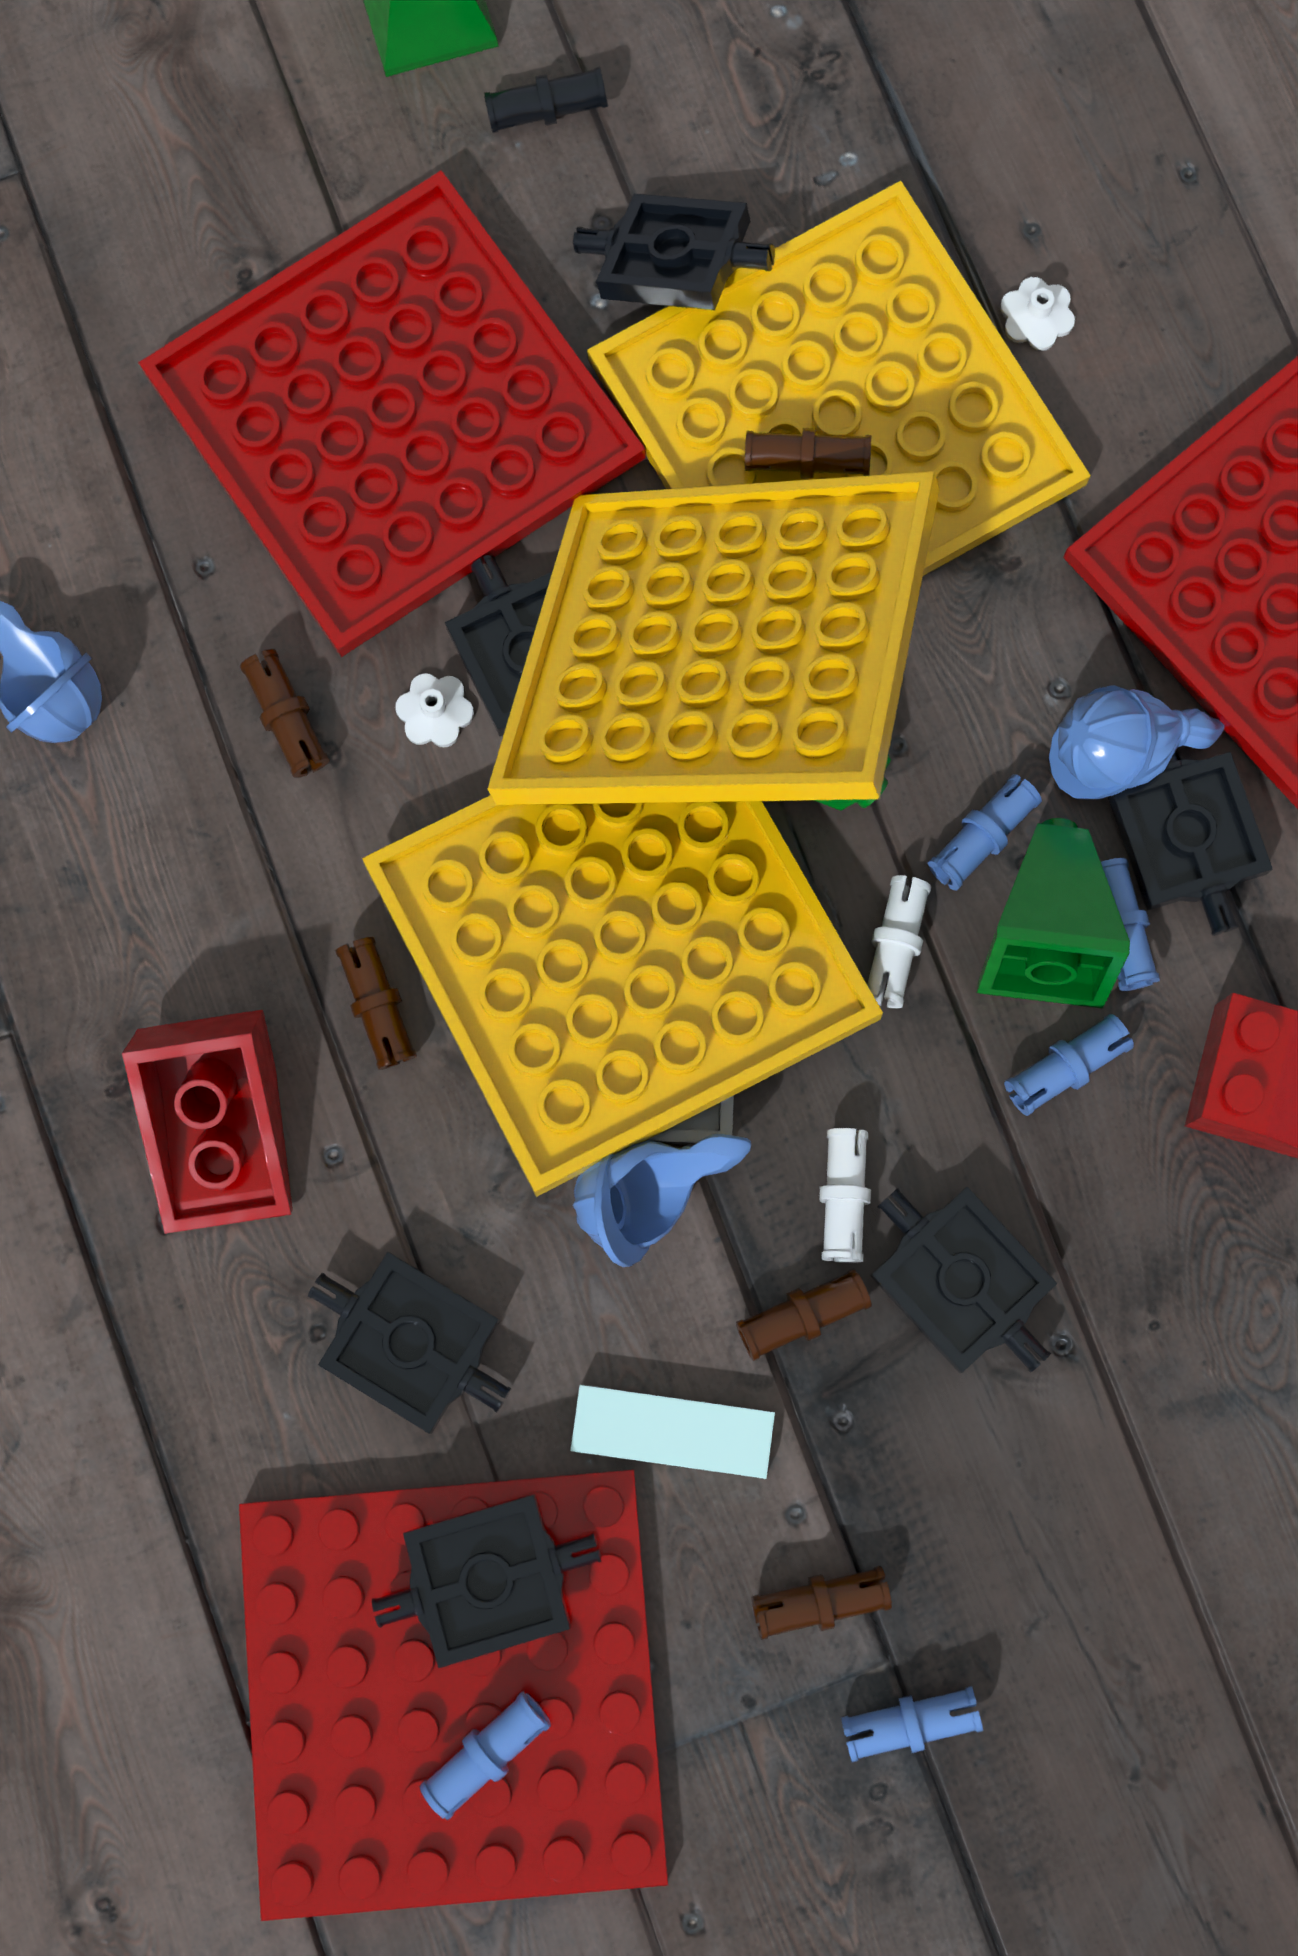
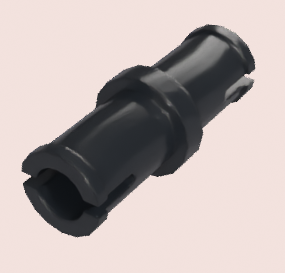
(546, 99)

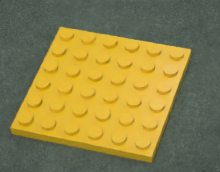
(854, 338)
(721, 644)
(617, 964)

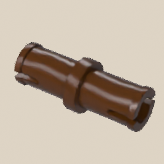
(808, 453)
(284, 713)
(376, 1003)
(803, 1314)
(821, 1602)

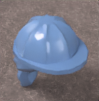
(45, 682)
(1122, 741)
(644, 1189)

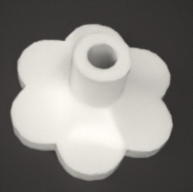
(1037, 313)
(437, 722)

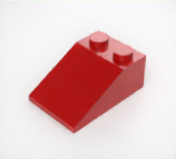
(1249, 1076)
(210, 1120)

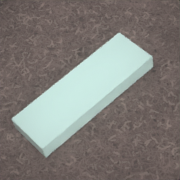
(672, 1431)

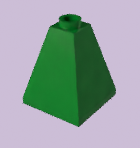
(428, 31)
(1059, 925)

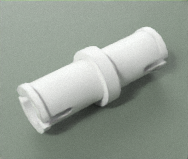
(897, 940)
(845, 1195)

